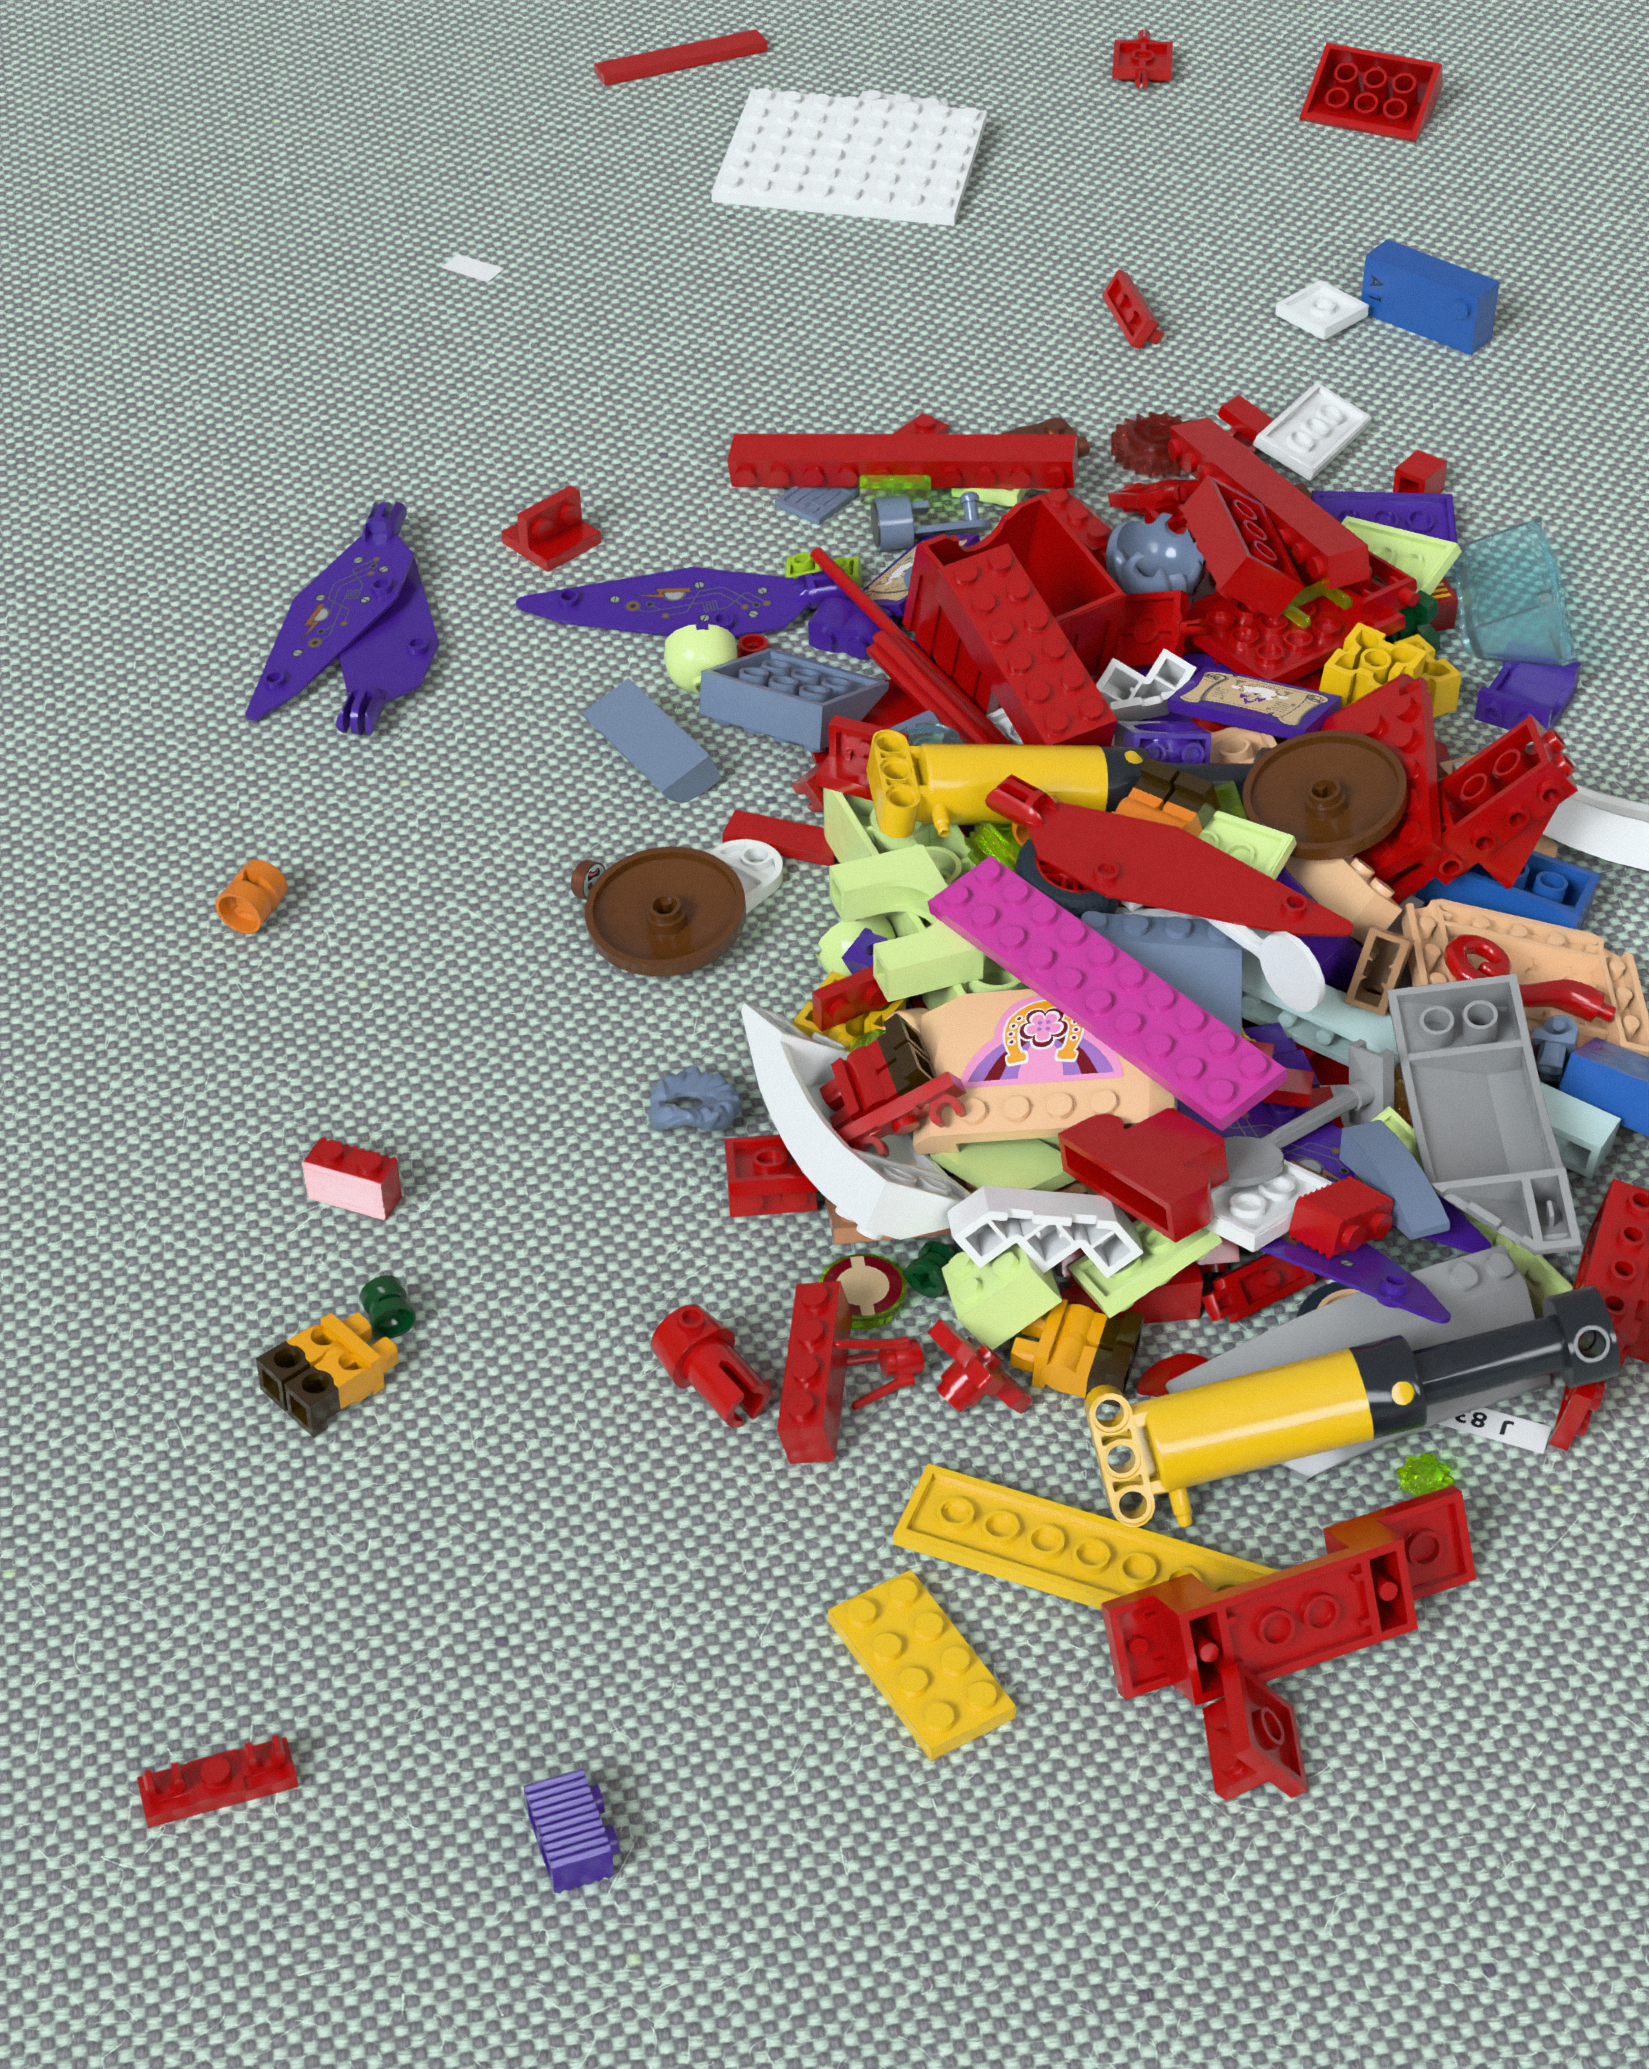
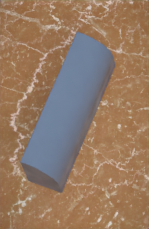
(653, 743)

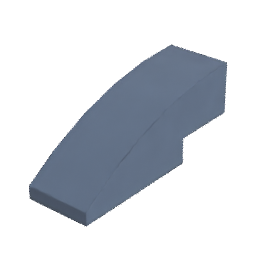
(1391, 1169)

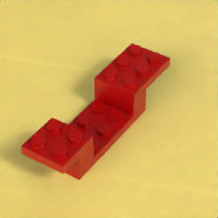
(1297, 1616)

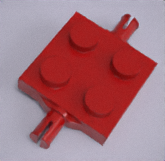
(1142, 60)
(1140, 495)
(1150, 625)

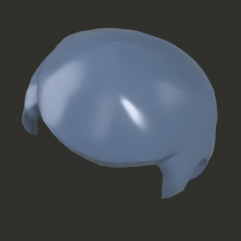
(1153, 558)

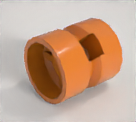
(251, 896)

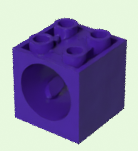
(1166, 740)

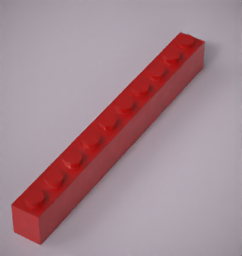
(949, 459)
(1306, 530)

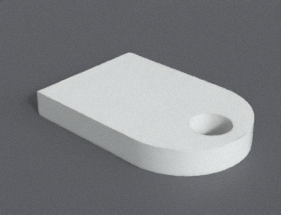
(757, 878)

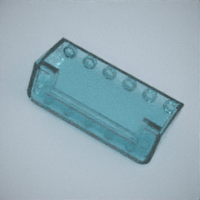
(1513, 598)

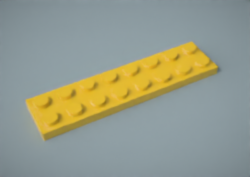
(1051, 1543)

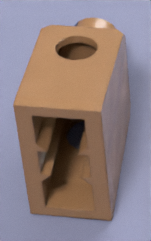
(1379, 969)

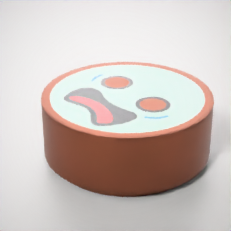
(585, 876)

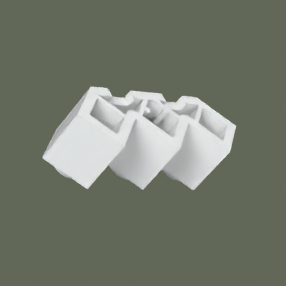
(1142, 697)
(1045, 1227)

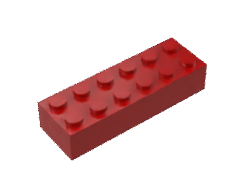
(1023, 651)

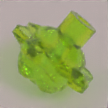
(1423, 1475)

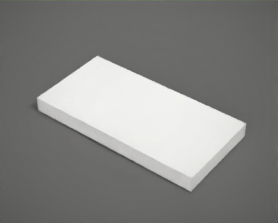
(1312, 431)

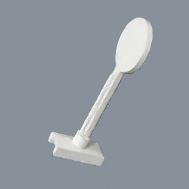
(1284, 961)

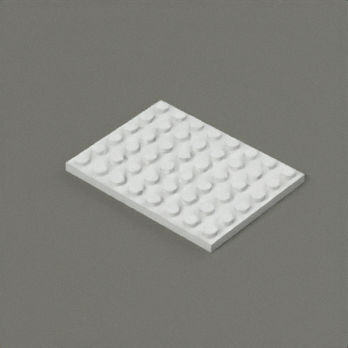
(851, 157)

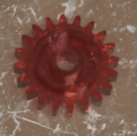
(1144, 444)

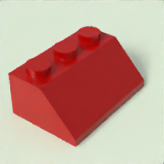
(1082, 519)

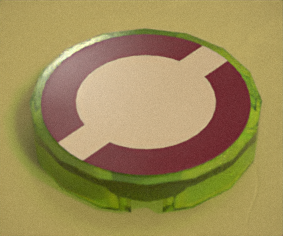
(872, 1288)

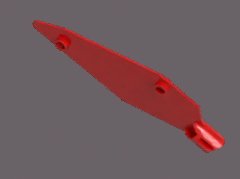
(1157, 865)

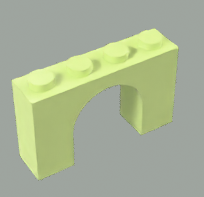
(904, 883)

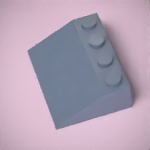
(786, 696)
(1183, 953)

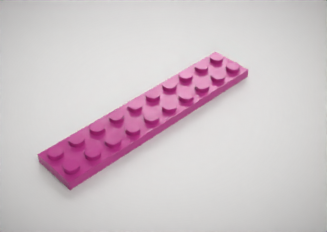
(1108, 993)

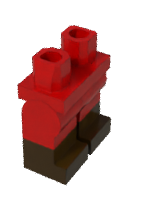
(877, 1073)

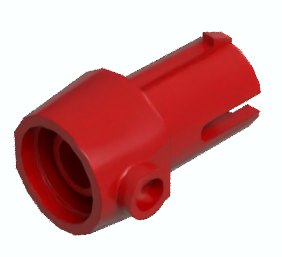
(702, 1354)

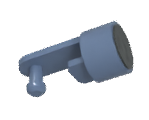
(894, 525)

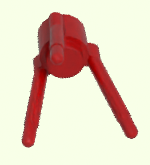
(897, 1358)

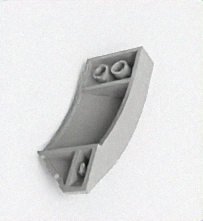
(1483, 1109)
(1477, 1290)

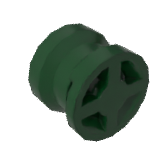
(926, 1273)

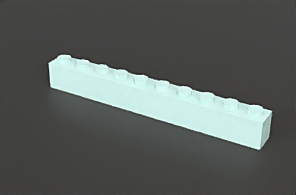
(1580, 1130)

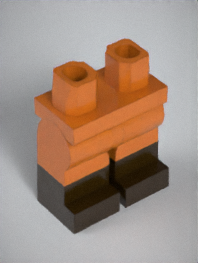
(1171, 798)

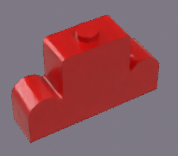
(1151, 1170)

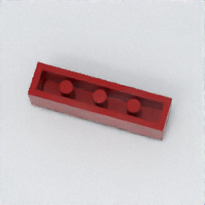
(814, 1373)

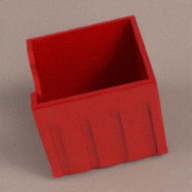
(1061, 569)

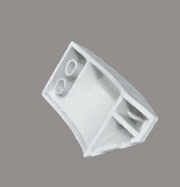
(1601, 826)
(883, 1195)

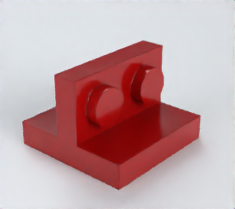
(552, 531)
(848, 757)
(765, 1178)
(1252, 1738)

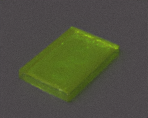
(875, 486)

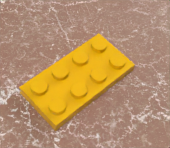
(921, 1664)

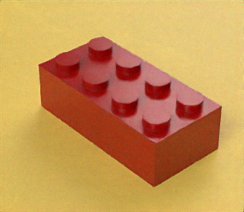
(1241, 548)

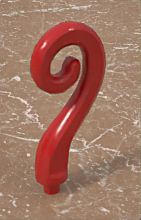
(1561, 994)

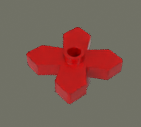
(974, 1372)

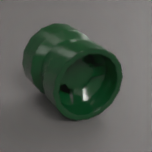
(387, 1306)

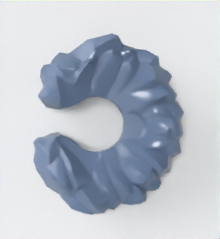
(716, 1112)

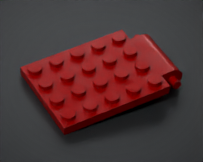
(1281, 648)
(1402, 720)

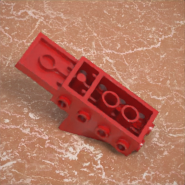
(1495, 808)
(1618, 1266)

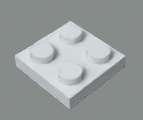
(1321, 310)

